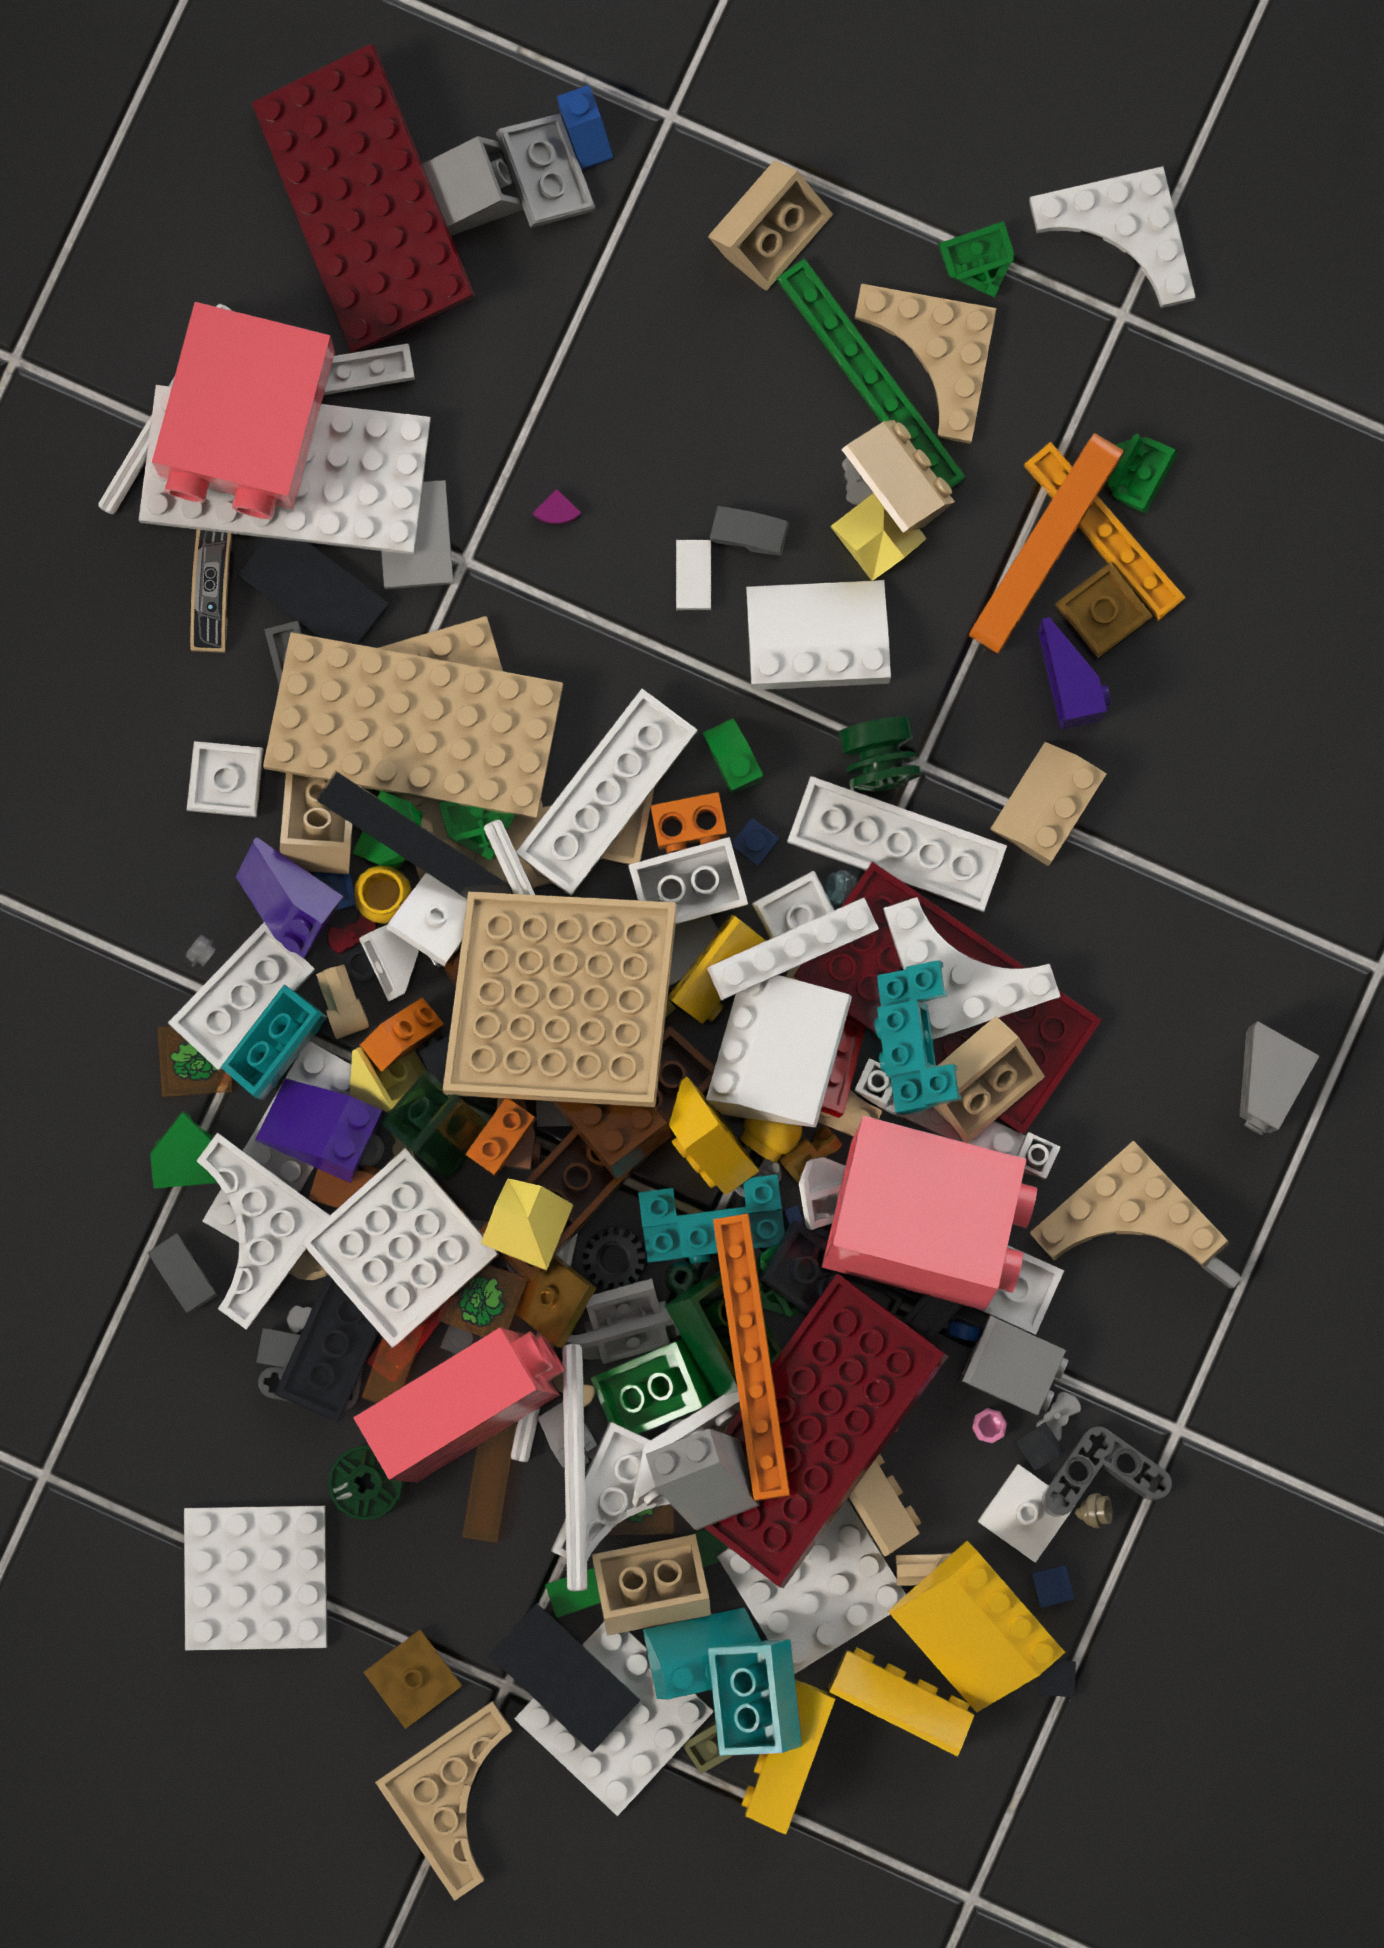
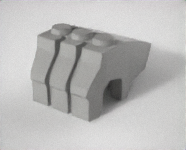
(553, 1427)

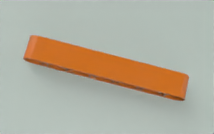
(1046, 543)

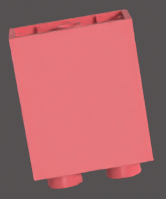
(242, 410)
(929, 1214)
(460, 1403)

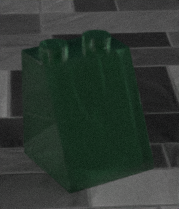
(435, 1125)

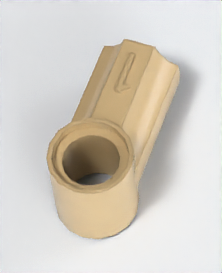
(344, 1009)
(915, 1567)

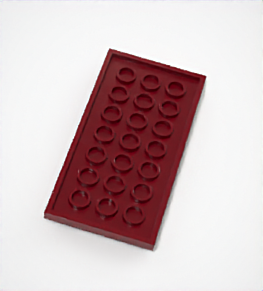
(363, 199)
(1050, 1031)
(839, 1401)

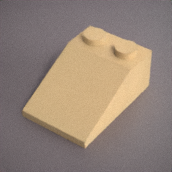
(312, 832)

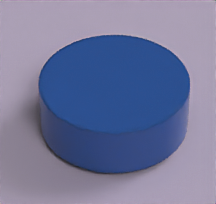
(964, 1330)

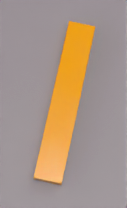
(1111, 538)

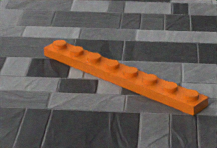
(751, 1357)

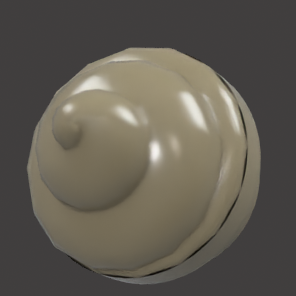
(1095, 1510)

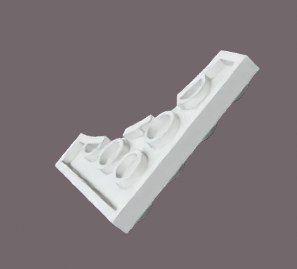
(1133, 216)
(973, 988)
(269, 1224)
(610, 1487)

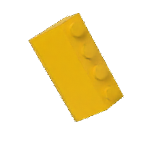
(902, 1701)
(785, 1773)

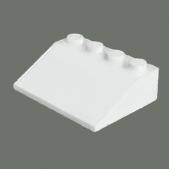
(818, 635)
(779, 1051)

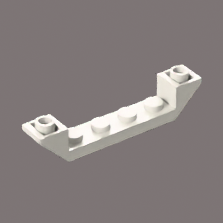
(1038, 1152)
(717, 1412)

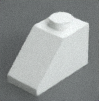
(391, 960)

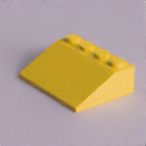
(975, 1629)

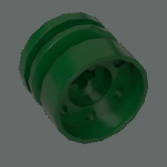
(879, 753)
(346, 1490)

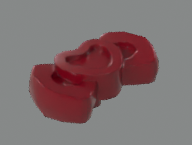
(343, 938)

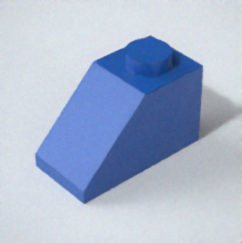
(585, 127)

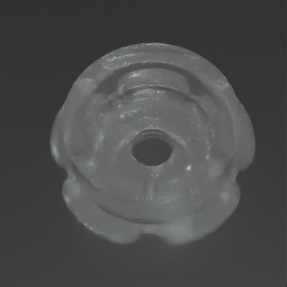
(200, 951)

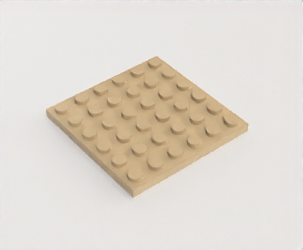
(561, 999)

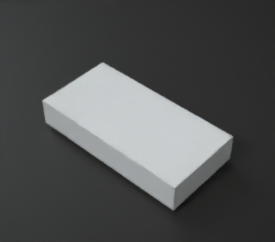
(693, 574)

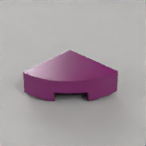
(556, 510)

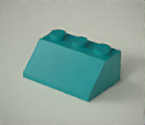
(273, 1042)
(680, 1650)
(755, 1697)

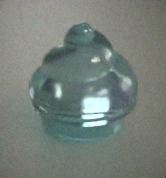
(840, 885)

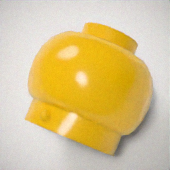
(381, 893)
(770, 1138)

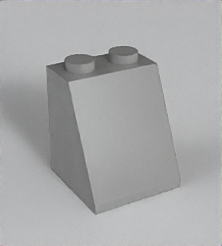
(473, 184)
(1271, 1077)
(1014, 1366)
(703, 1477)

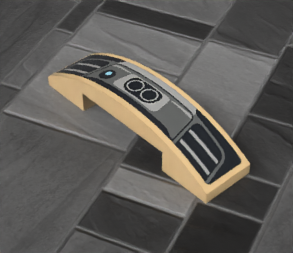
(210, 591)

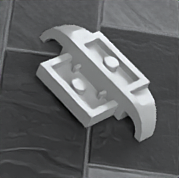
(625, 1323)

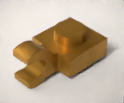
(822, 1145)

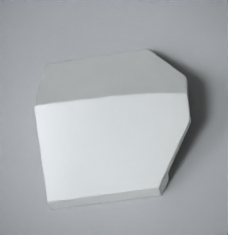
(820, 1191)

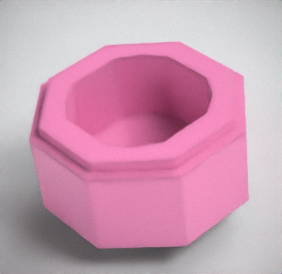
(989, 1425)

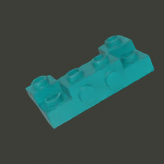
(908, 1041)
(694, 1234)

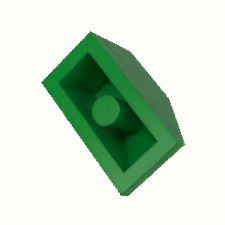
(733, 756)

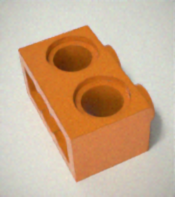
(687, 812)
(401, 1034)
(501, 1136)

